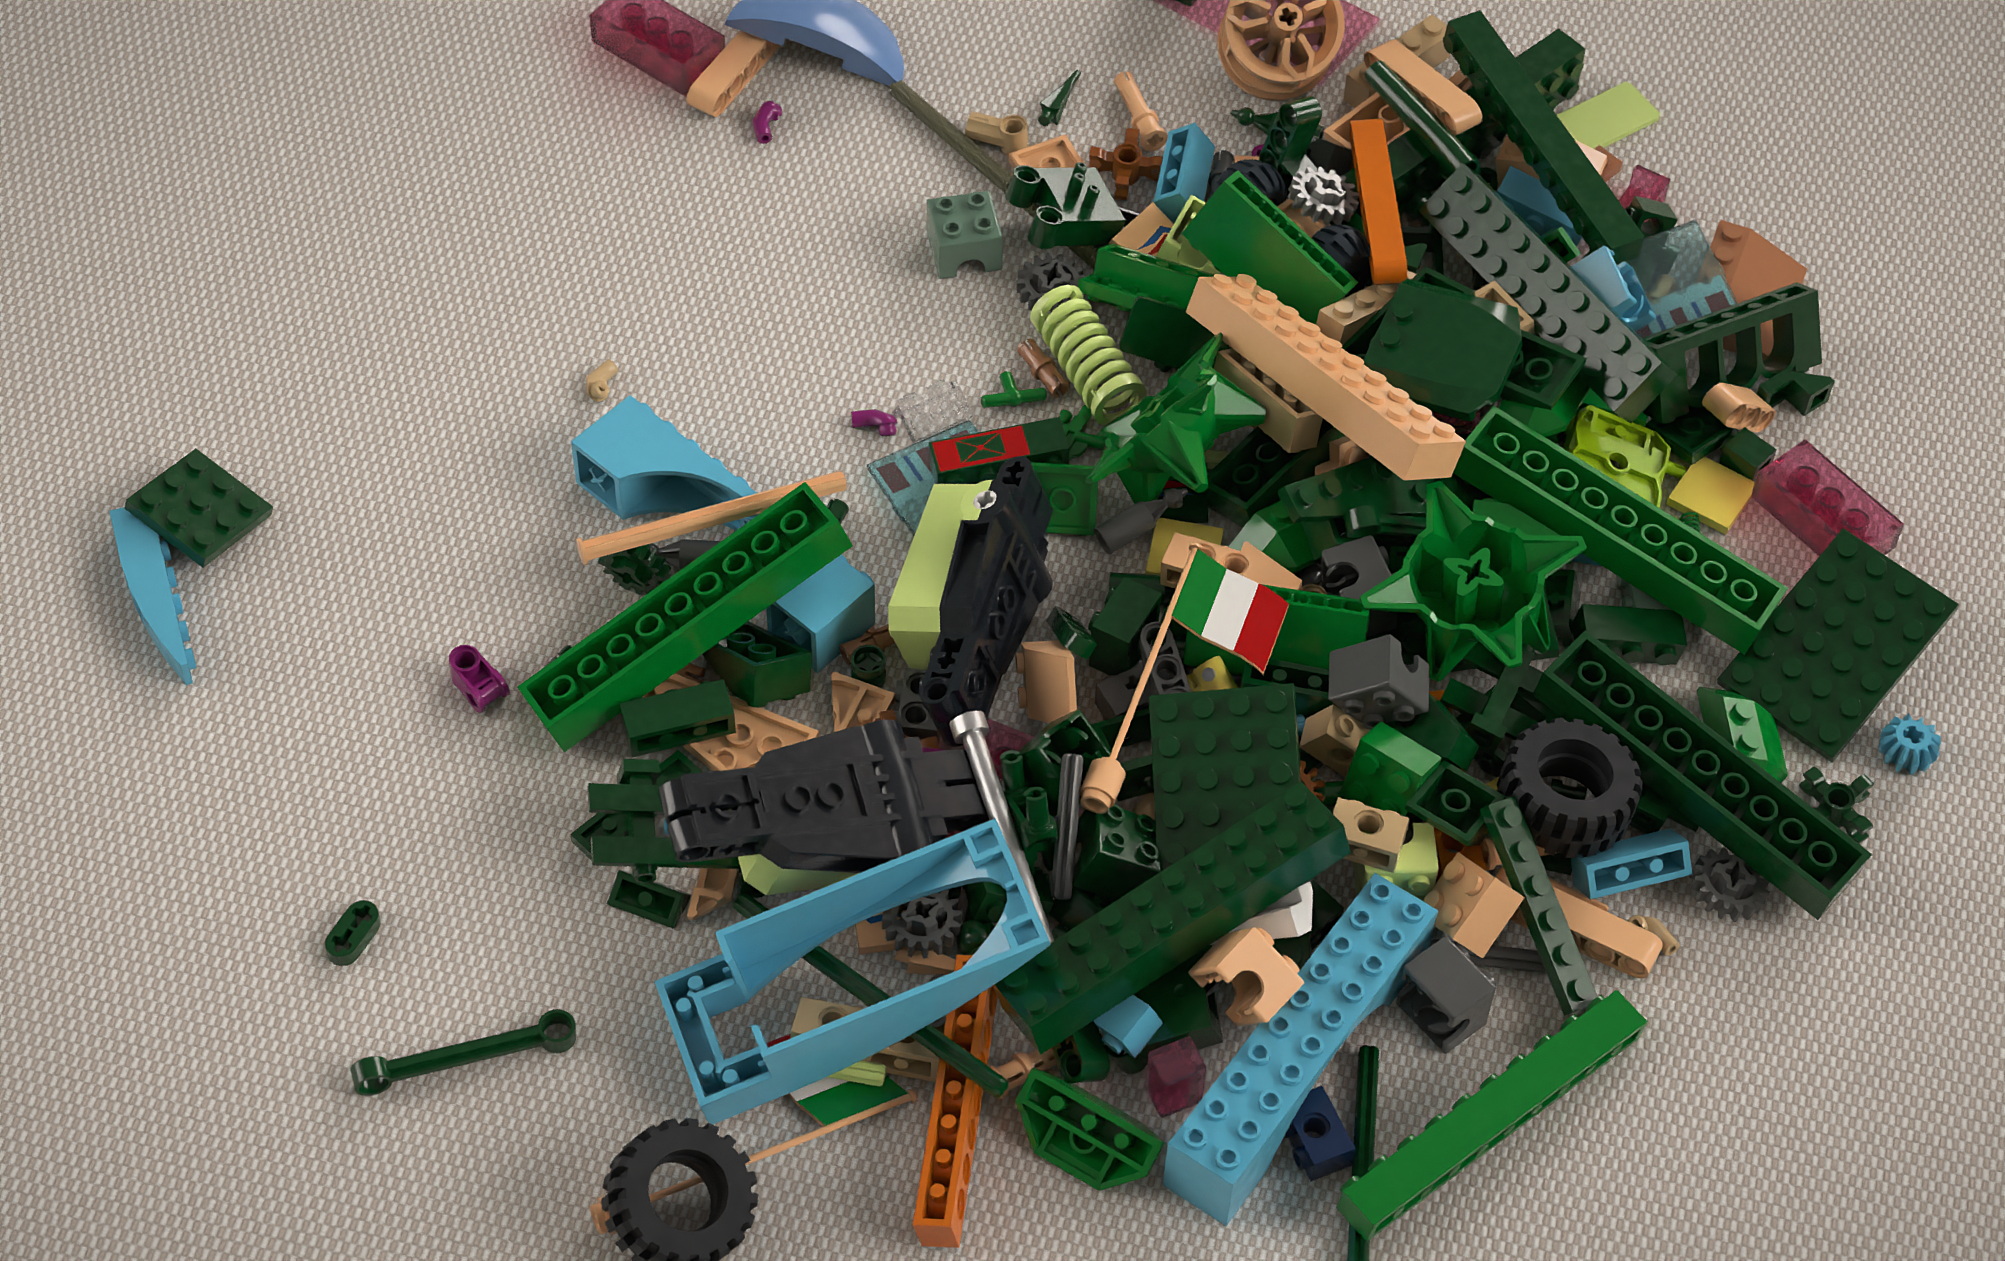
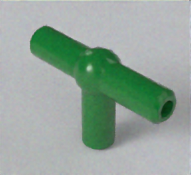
(1011, 395)

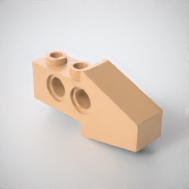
(1248, 562)

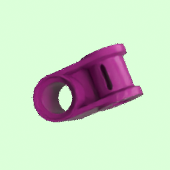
(478, 683)

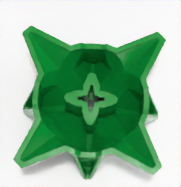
(1174, 428)
(1474, 584)

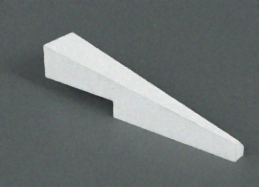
(1286, 917)

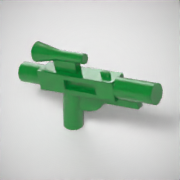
(1074, 432)

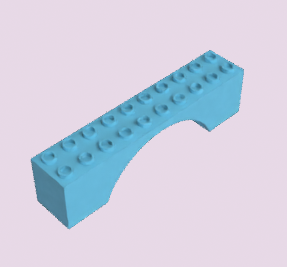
(646, 467)
(1248, 1109)

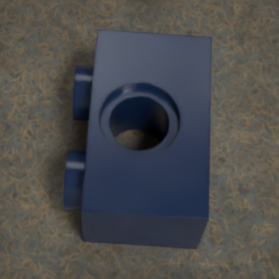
(1322, 1154)

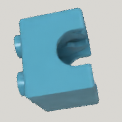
(1616, 286)

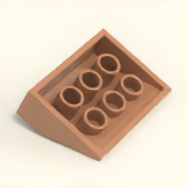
(1752, 269)

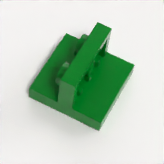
(1070, 497)

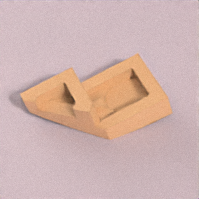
(712, 891)

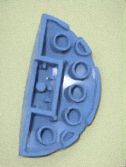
(831, 26)

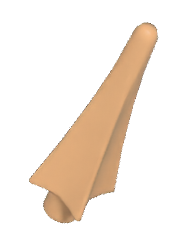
(933, 964)

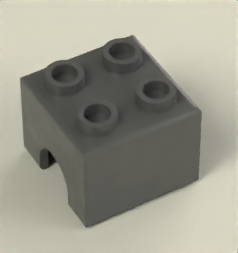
(1355, 569)
(1376, 684)
(1447, 994)

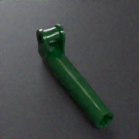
(1421, 121)

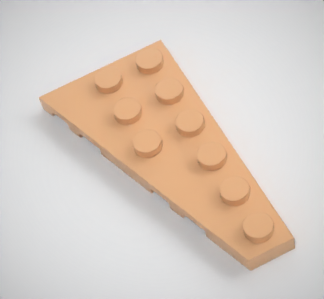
(755, 733)

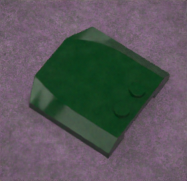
(1446, 348)

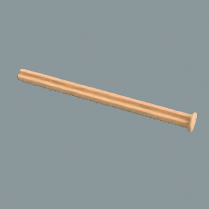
(701, 518)

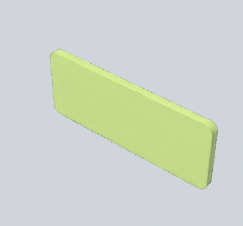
(1609, 116)

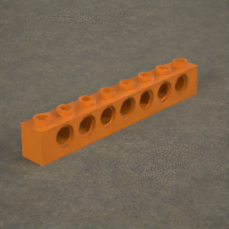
(953, 1126)

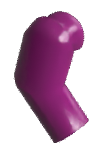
(767, 112)
(875, 418)

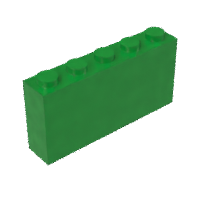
(1253, 237)
(1308, 633)

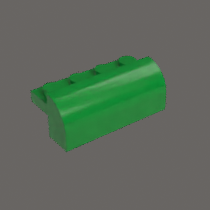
(1127, 273)

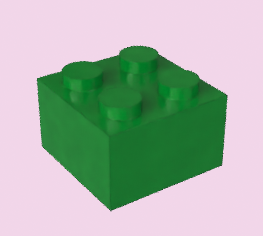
(1388, 770)

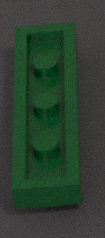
(617, 824)

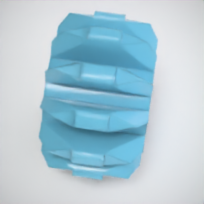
(1909, 744)

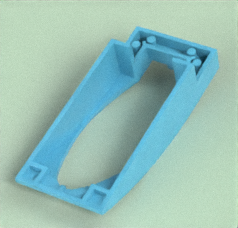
(774, 940)

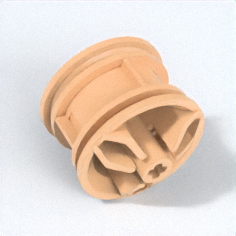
(1279, 38)

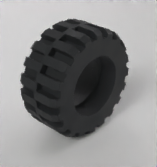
(1585, 756)
(712, 1160)

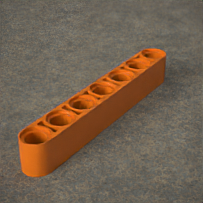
(1378, 201)

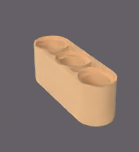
(1738, 407)

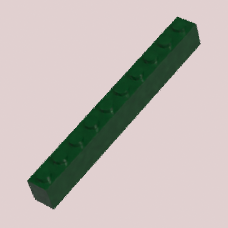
(1541, 137)

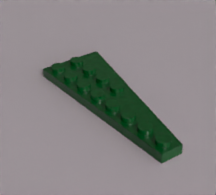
(1366, 484)

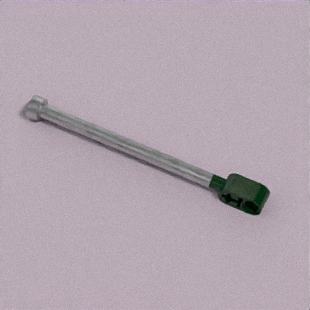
(1082, 1054)

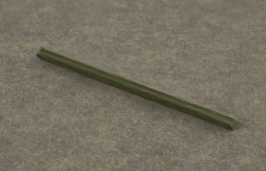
(969, 151)

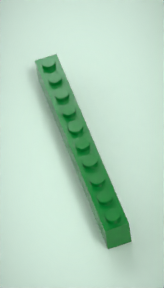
(1490, 1115)

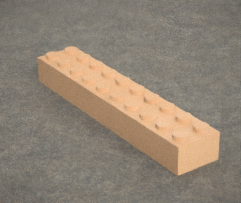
(1326, 377)

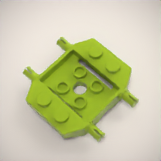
(1641, 452)

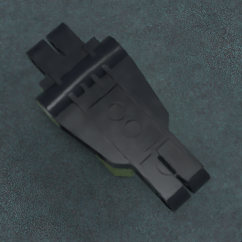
(971, 588)
(823, 807)

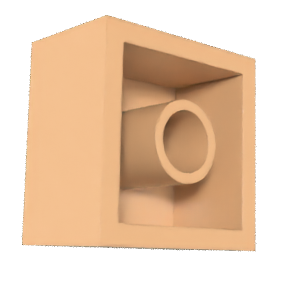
(1472, 904)

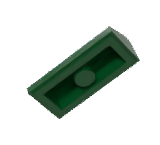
(648, 900)

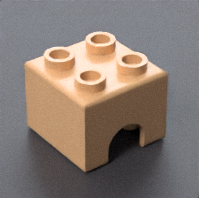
(1257, 971)

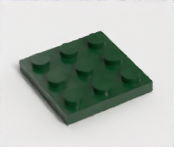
(198, 507)

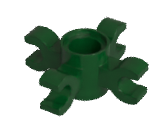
(1842, 796)

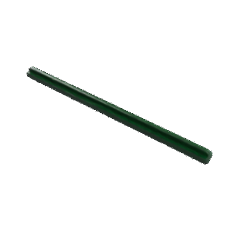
(871, 994)
(1364, 1134)

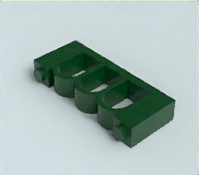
(1795, 346)

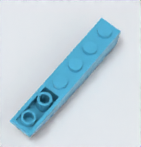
(151, 587)

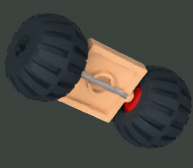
(1341, 242)

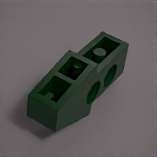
(1440, 734)

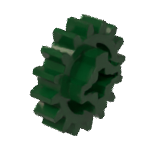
(637, 568)

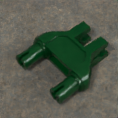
(1029, 811)

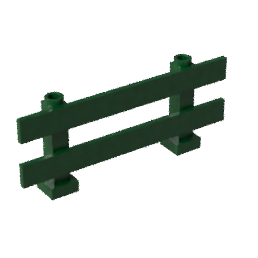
(1494, 718)
(639, 798)

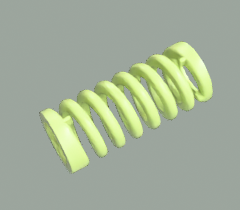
(1070, 320)

